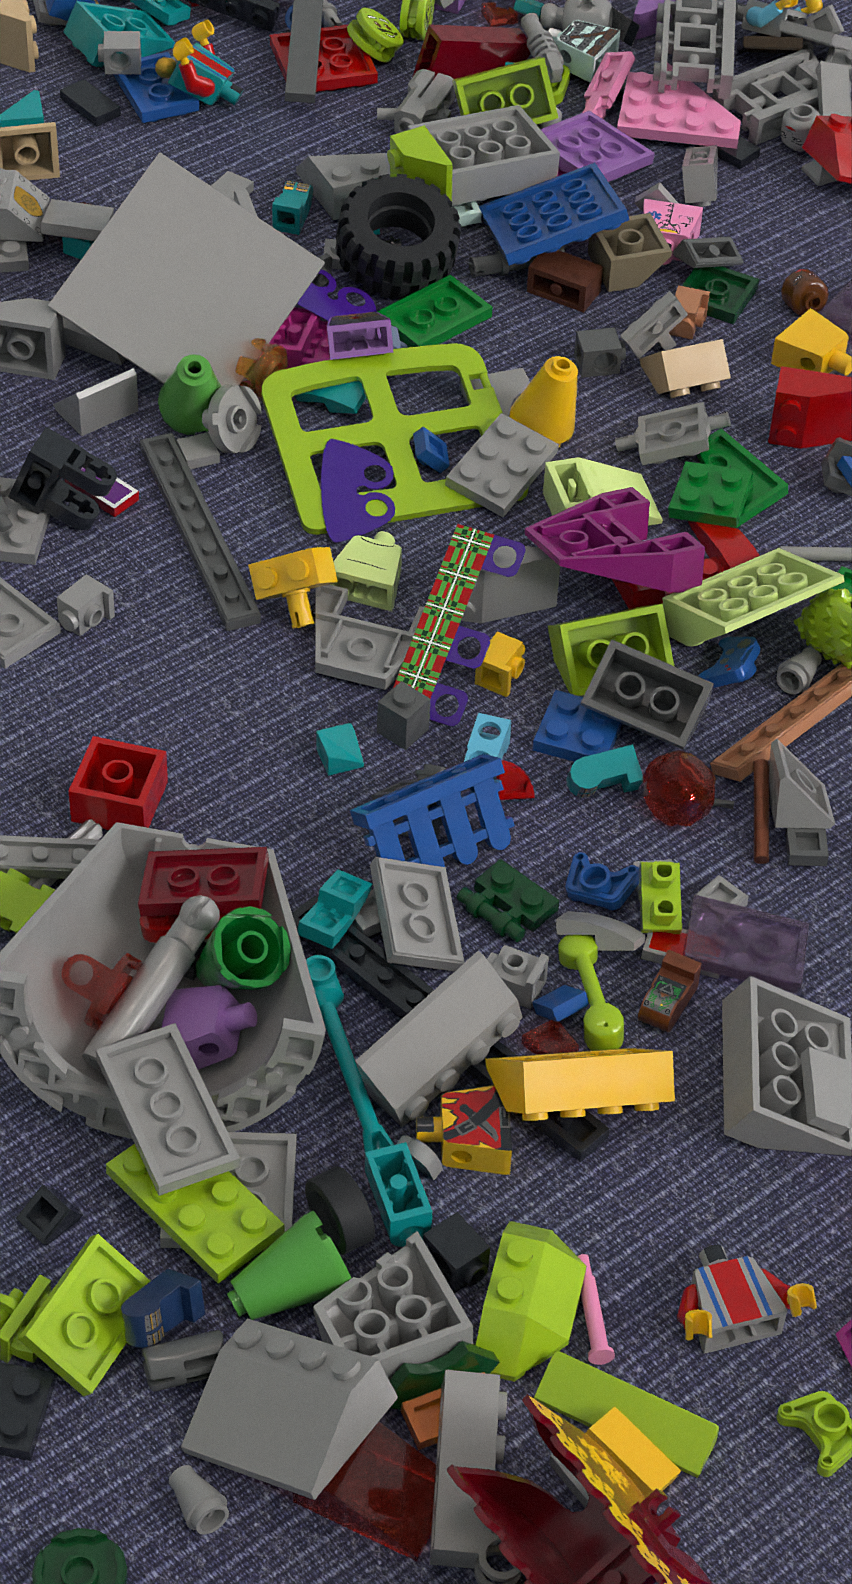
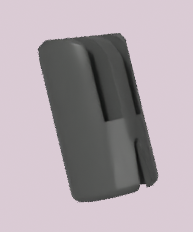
(181, 1360)

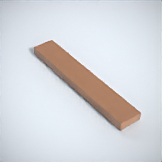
(785, 724)

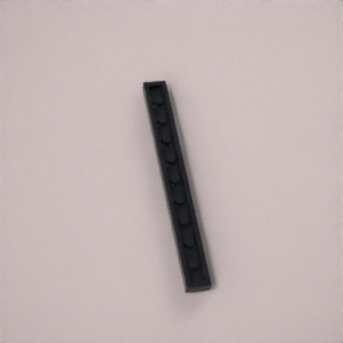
(403, 991)

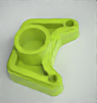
(825, 1423)

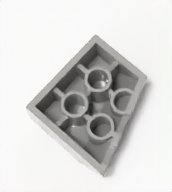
(338, 175)
(396, 1311)

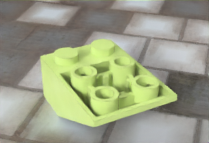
(579, 479)

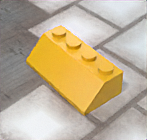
(583, 1081)

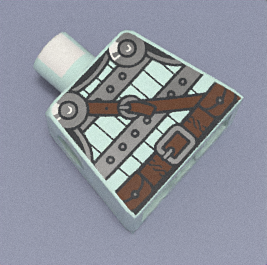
(584, 46)

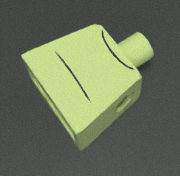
(370, 570)

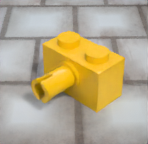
(292, 578)

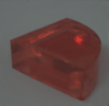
(498, 16)
(549, 1039)

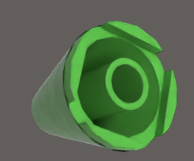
(188, 394)
(290, 1272)

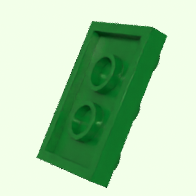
(437, 313)

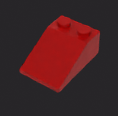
(811, 409)

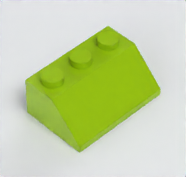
(420, 156)
(583, 642)

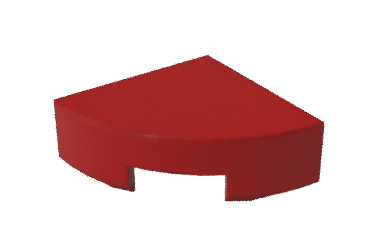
(515, 783)

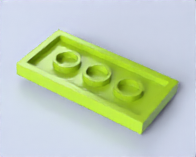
(210, 1220)

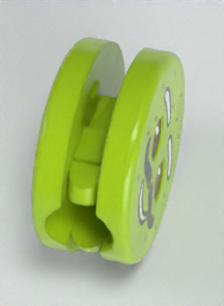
(415, 18)
(375, 35)

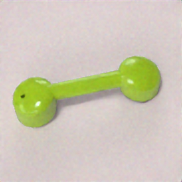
(602, 1021)

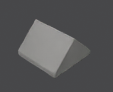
(101, 403)
(796, 793)

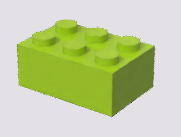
(507, 86)

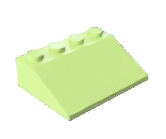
(744, 595)

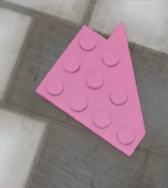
(675, 115)

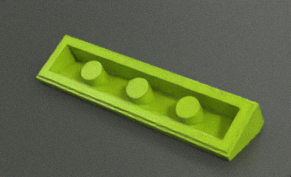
(590, 1393)

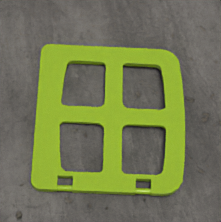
(387, 428)

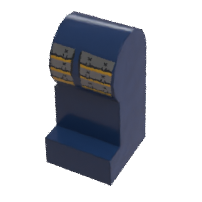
(161, 1307)

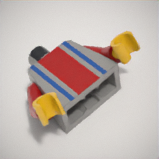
(737, 1301)

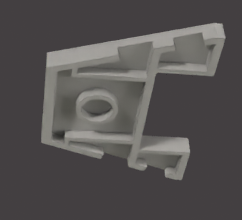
(355, 647)

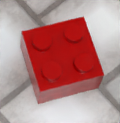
(118, 784)

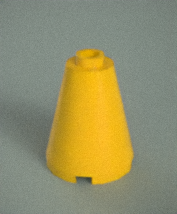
(550, 400)

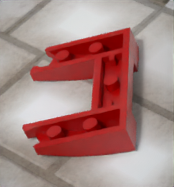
(723, 545)

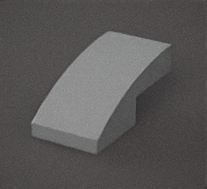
(608, 932)

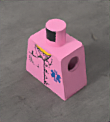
(675, 221)

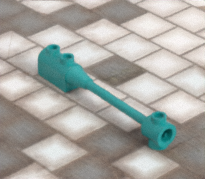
(387, 1165)

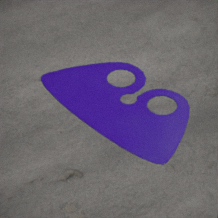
(317, 301)
(341, 504)

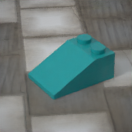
(90, 21)

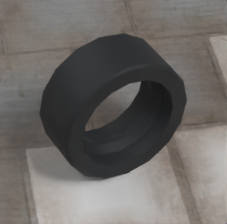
(340, 1209)

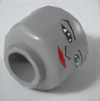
(796, 125)

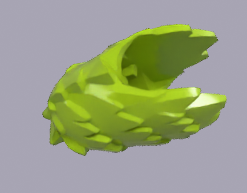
(828, 625)

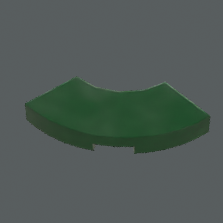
(419, 1379)

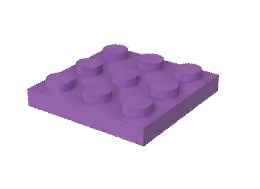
(593, 140)

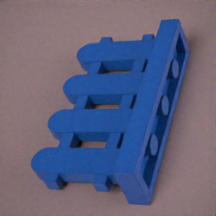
(417, 819)

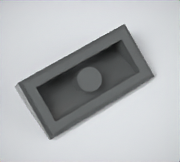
(708, 252)

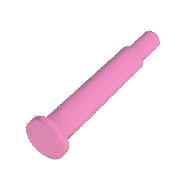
(600, 1351)

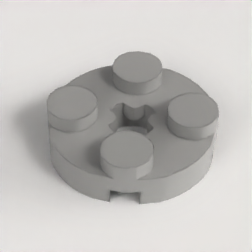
(220, 414)

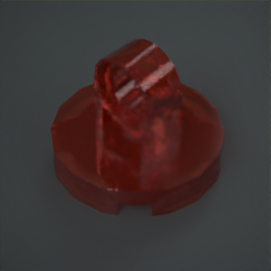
(679, 788)
(104, 987)

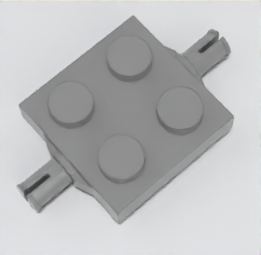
(673, 433)

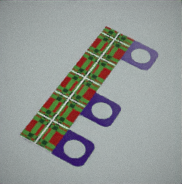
(439, 628)

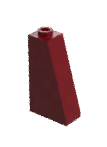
(470, 49)

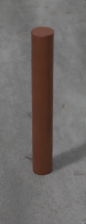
(761, 811)

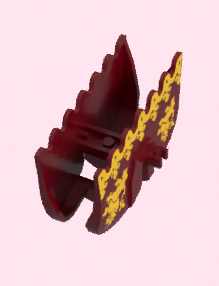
(607, 1543)

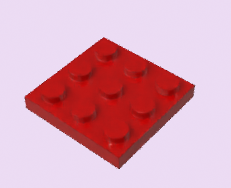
(339, 63)

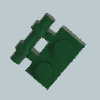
(513, 893)

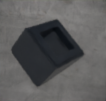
(48, 1215)

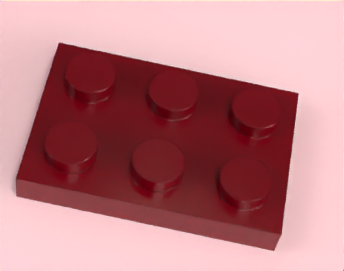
(226, 875)

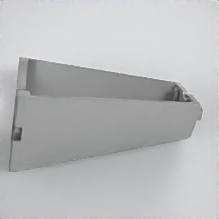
(99, 917)

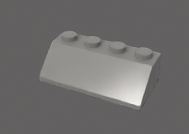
(439, 1040)

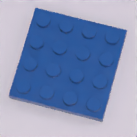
(553, 214)

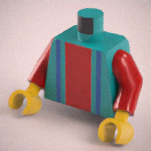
(201, 71)

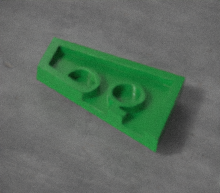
(766, 485)

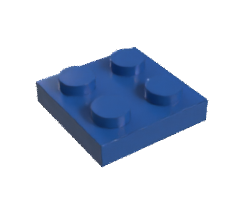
(574, 730)

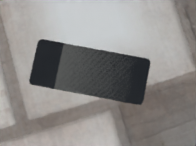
(627, 27)

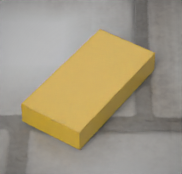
(633, 1452)

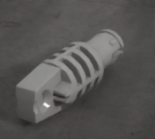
(542, 44)

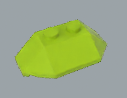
(529, 1299)

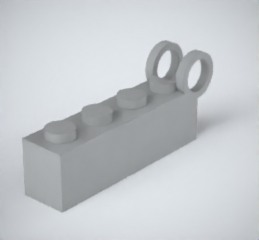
(467, 1439)

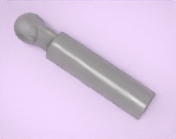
(156, 976)

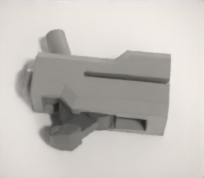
(425, 102)

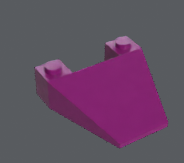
(606, 540)

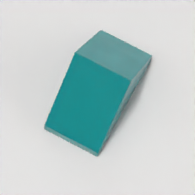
(24, 112)

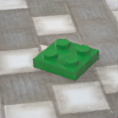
(710, 494)

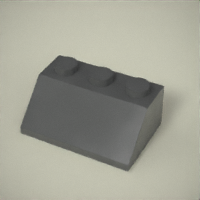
(648, 694)

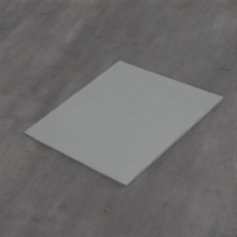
(185, 277)

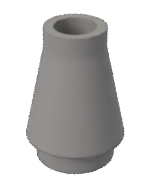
(797, 672)
(200, 1502)

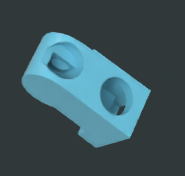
(487, 743)

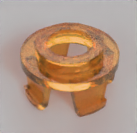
(256, 371)

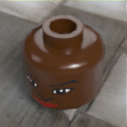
(804, 291)

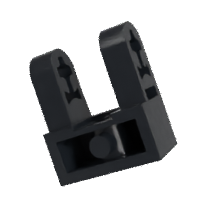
(41, 486)

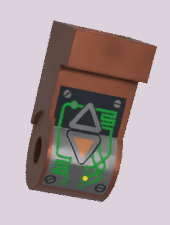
(670, 991)

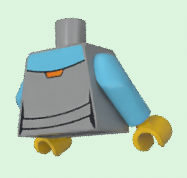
(767, 17)

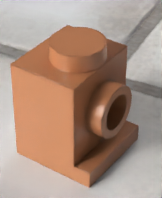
(696, 305)

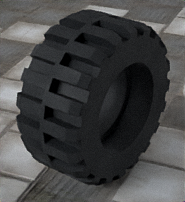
(405, 205)

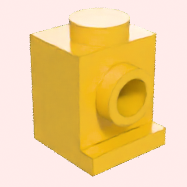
(501, 664)

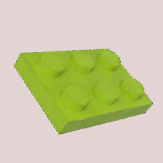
(81, 1320)

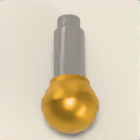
(165, 66)

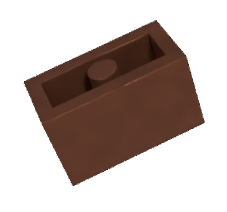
(565, 279)

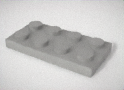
(167, 1109)

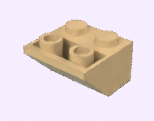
(16, 35)

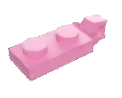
(607, 82)

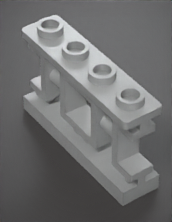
(692, 62)
(754, 99)

